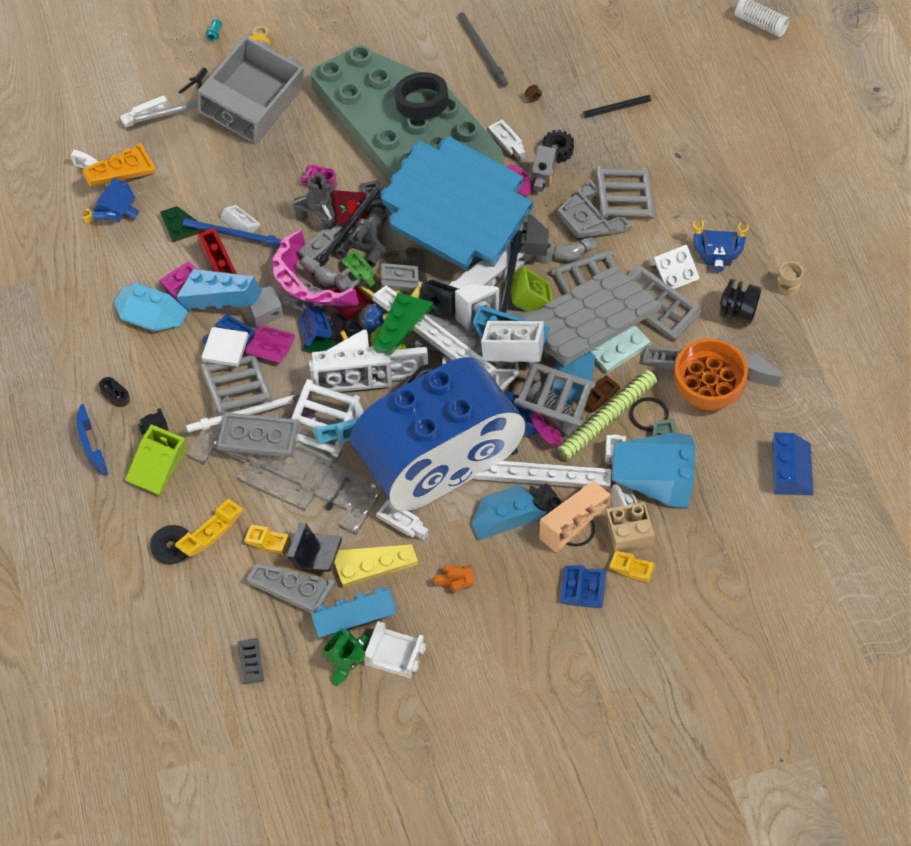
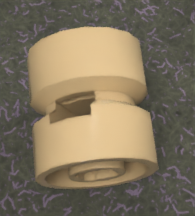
(790, 278)

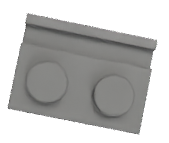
(399, 277)

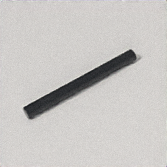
(616, 106)

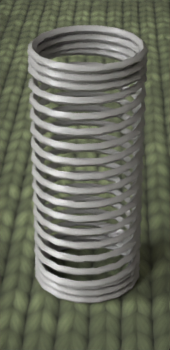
(534, 393)

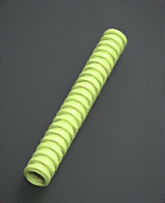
(607, 415)

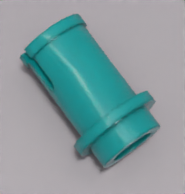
(213, 32)

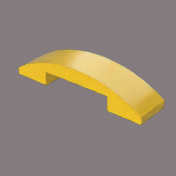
(211, 530)

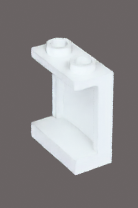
(394, 651)

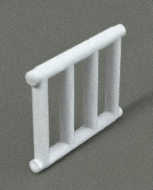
(303, 402)

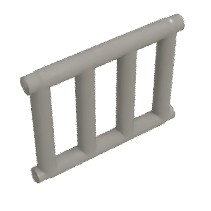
(646, 186)
(574, 266)
(216, 394)
(557, 413)

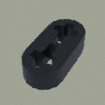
(112, 394)

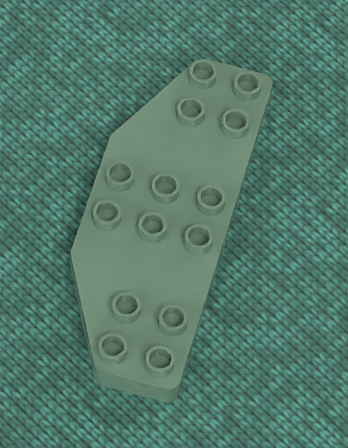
(361, 96)

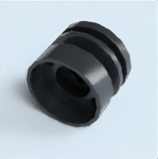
(740, 301)

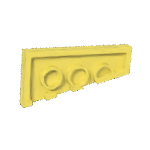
(369, 563)

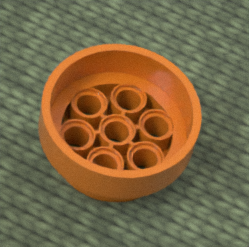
(702, 356)

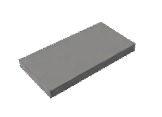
(258, 434)

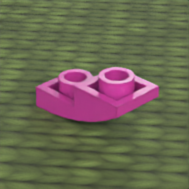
(549, 433)

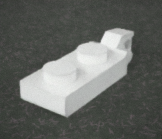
(150, 106)
(507, 139)
(402, 521)

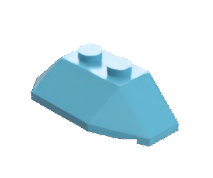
(149, 308)

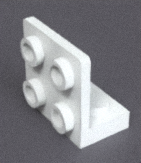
(676, 267)

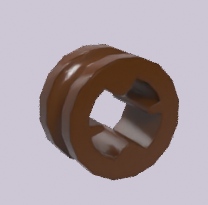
(533, 93)

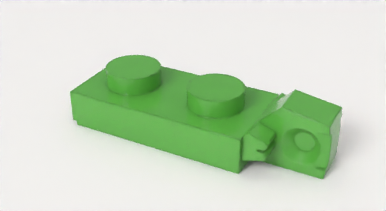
(359, 268)

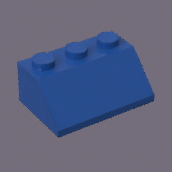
(791, 465)

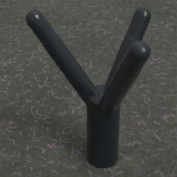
(197, 79)

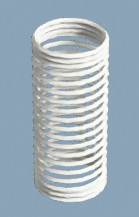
(780, 26)

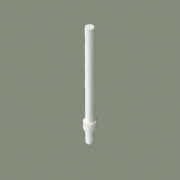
(205, 423)

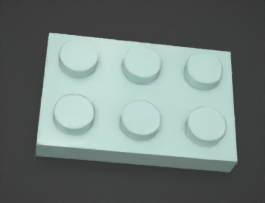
(620, 349)

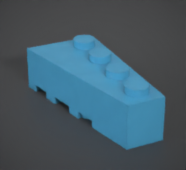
(218, 290)
(355, 611)

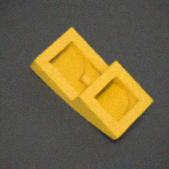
(269, 541)
(630, 567)

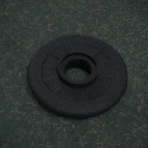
(160, 540)

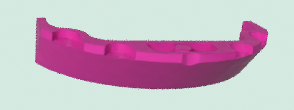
(285, 274)

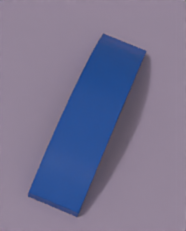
(95, 458)

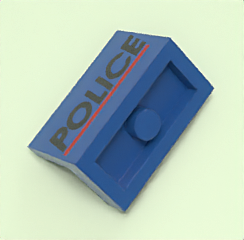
(314, 323)

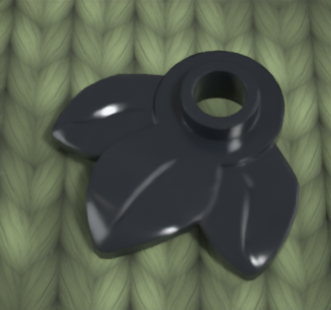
(341, 324)
(545, 498)

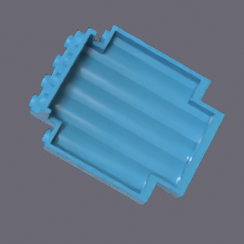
(456, 202)

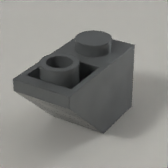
(536, 237)

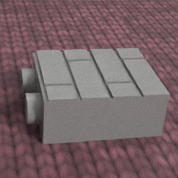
(251, 89)

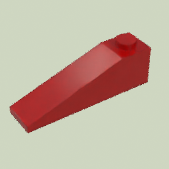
(215, 252)

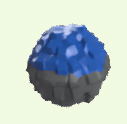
(371, 317)

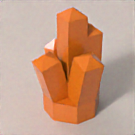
(456, 577)

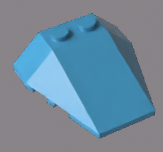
(657, 467)

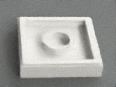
(225, 346)

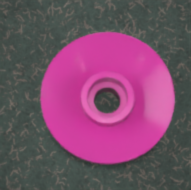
(527, 186)

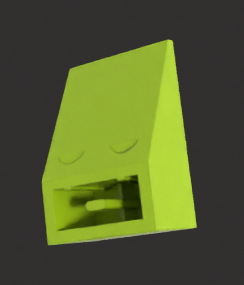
(156, 459)

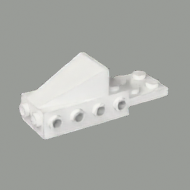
(356, 361)

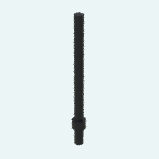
(515, 248)
(323, 257)

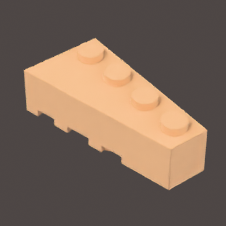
(573, 515)

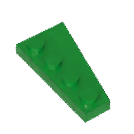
(400, 321)

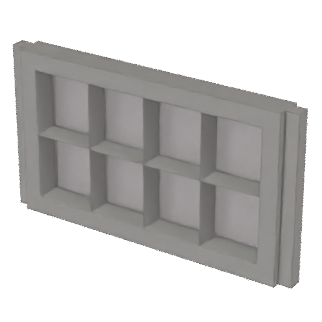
(676, 310)

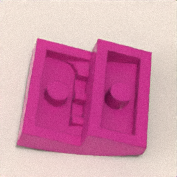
(270, 343)

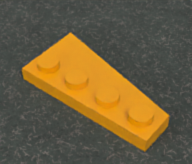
(124, 166)

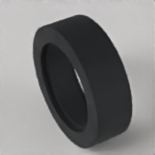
(424, 110)

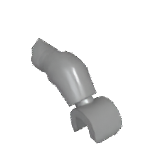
(567, 252)
(327, 277)

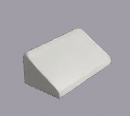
(239, 219)
(621, 496)

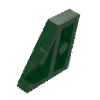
(173, 222)

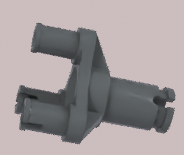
(317, 201)
(366, 237)

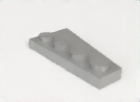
(292, 587)

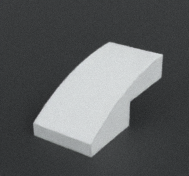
(82, 159)

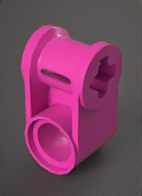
(328, 173)

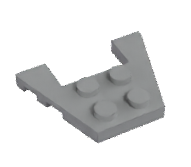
(585, 219)

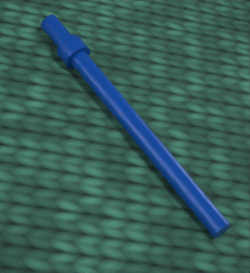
(270, 240)

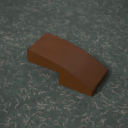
(602, 393)

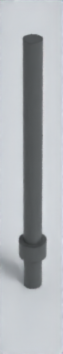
(496, 70)

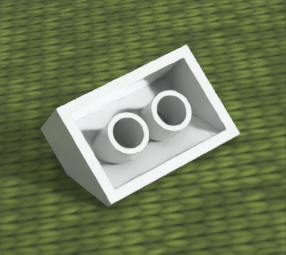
(513, 341)

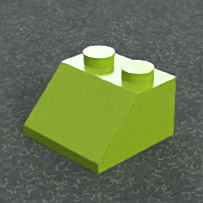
(530, 290)

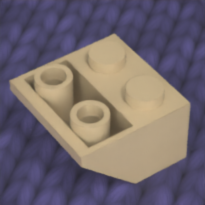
(630, 527)

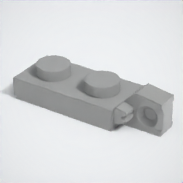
(319, 243)

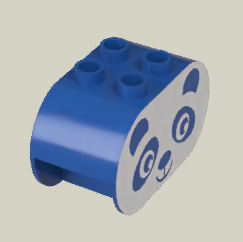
(437, 433)

